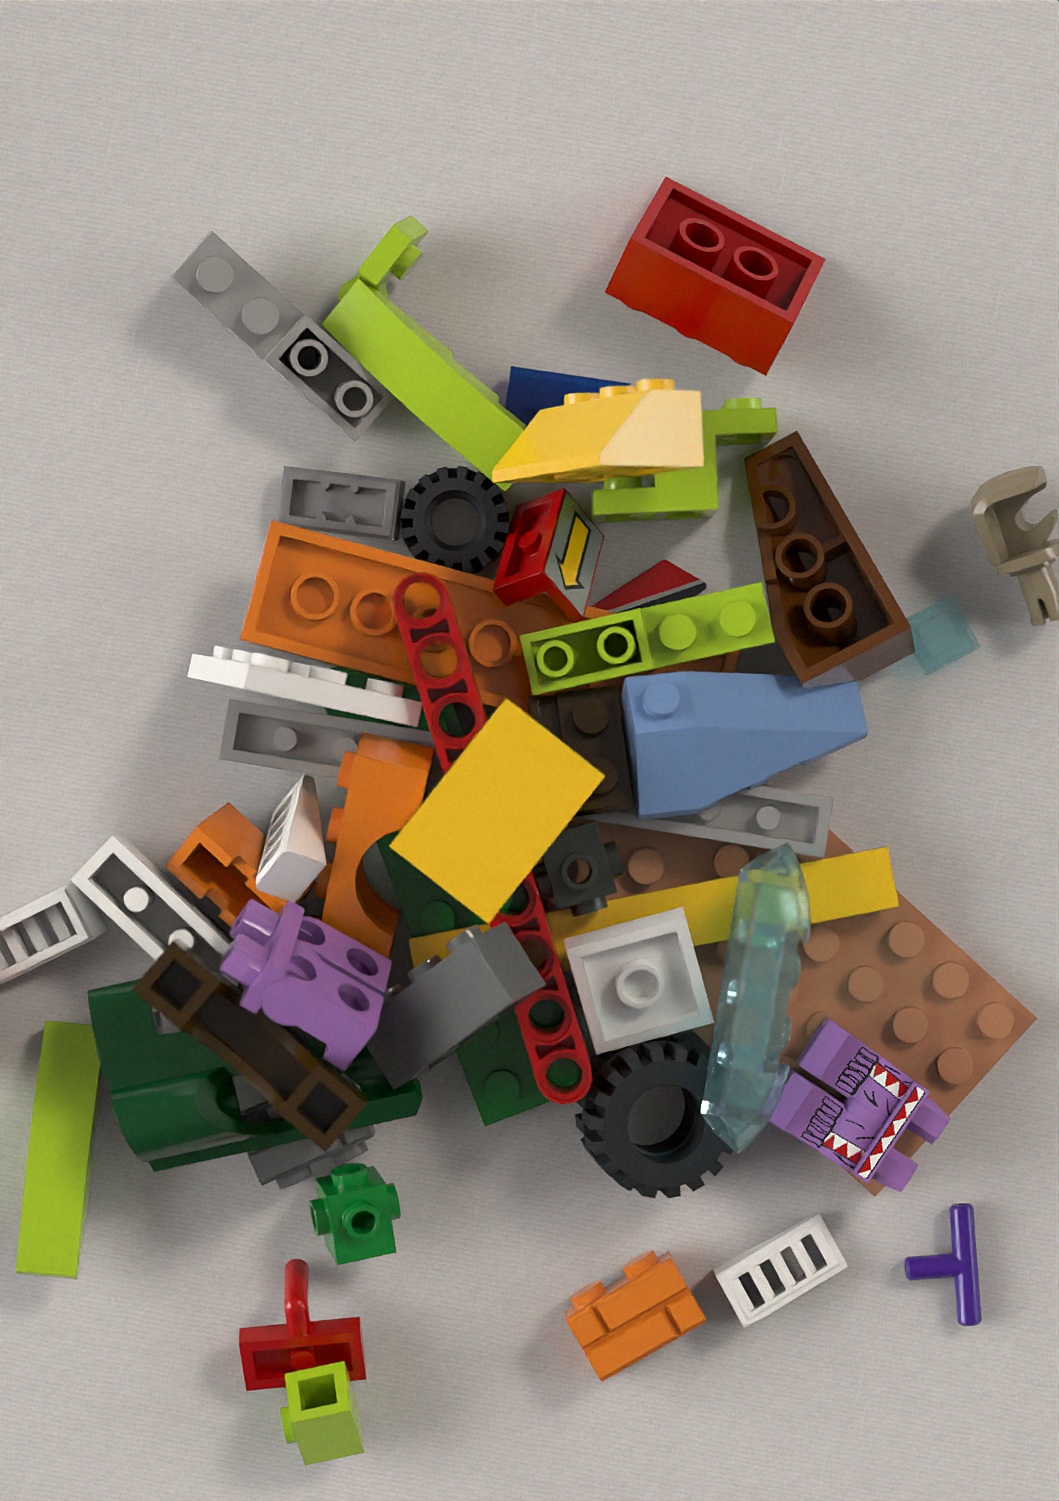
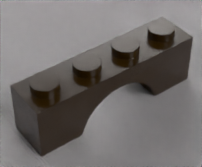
(259, 1049)

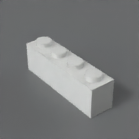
(149, 903)

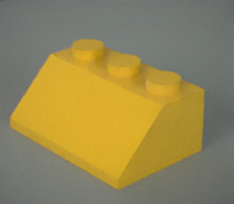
(609, 436)

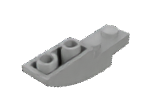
(282, 336)

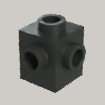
(604, 866)

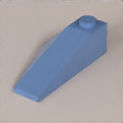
(719, 732)

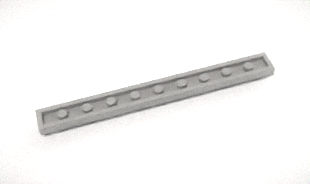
(318, 741)

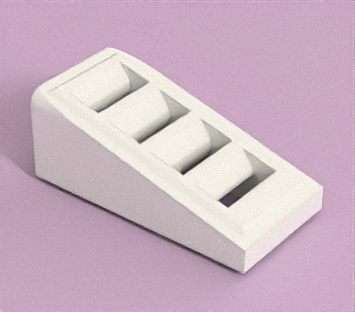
(293, 844)
(80, 910)
(772, 1300)

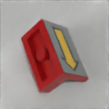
(551, 551)

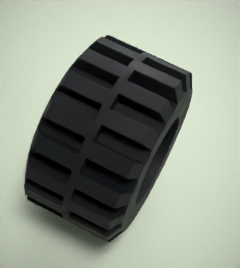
(608, 1105)

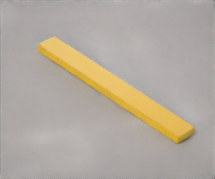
(835, 886)

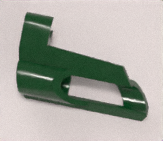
(181, 1098)

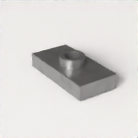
(341, 503)

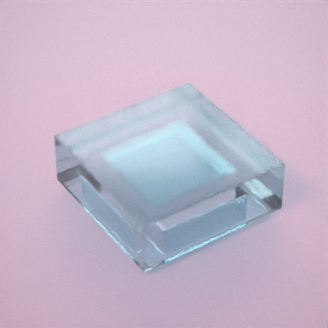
(941, 634)

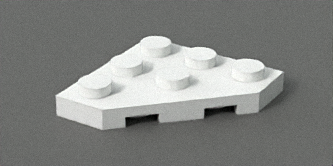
(304, 684)

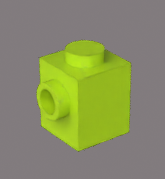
(322, 1413)

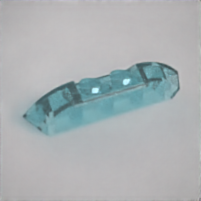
(754, 996)

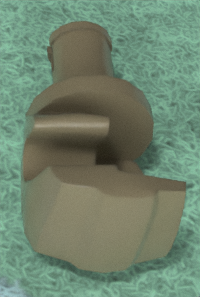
(1015, 544)

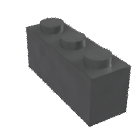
(451, 1001)

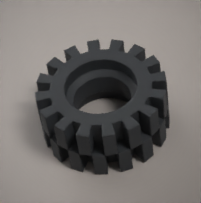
(456, 484)

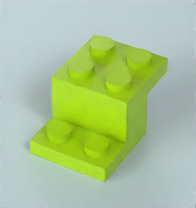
(688, 491)

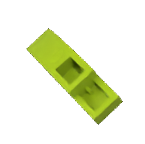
(647, 638)

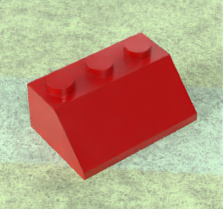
(714, 276)

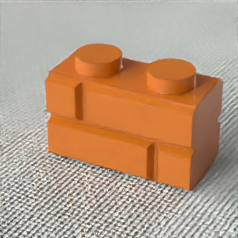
(633, 1314)

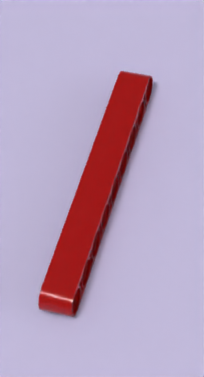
(531, 921)

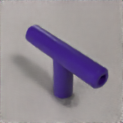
(960, 1265)

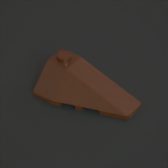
(820, 582)

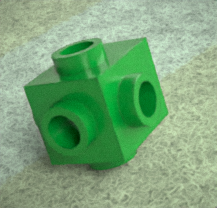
(355, 1213)

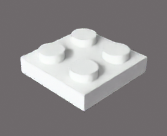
(639, 980)

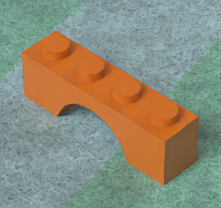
(384, 791)

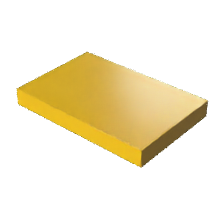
(497, 810)

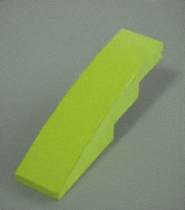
(424, 376)
(60, 1152)

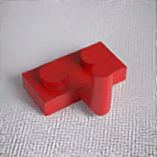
(300, 1343)

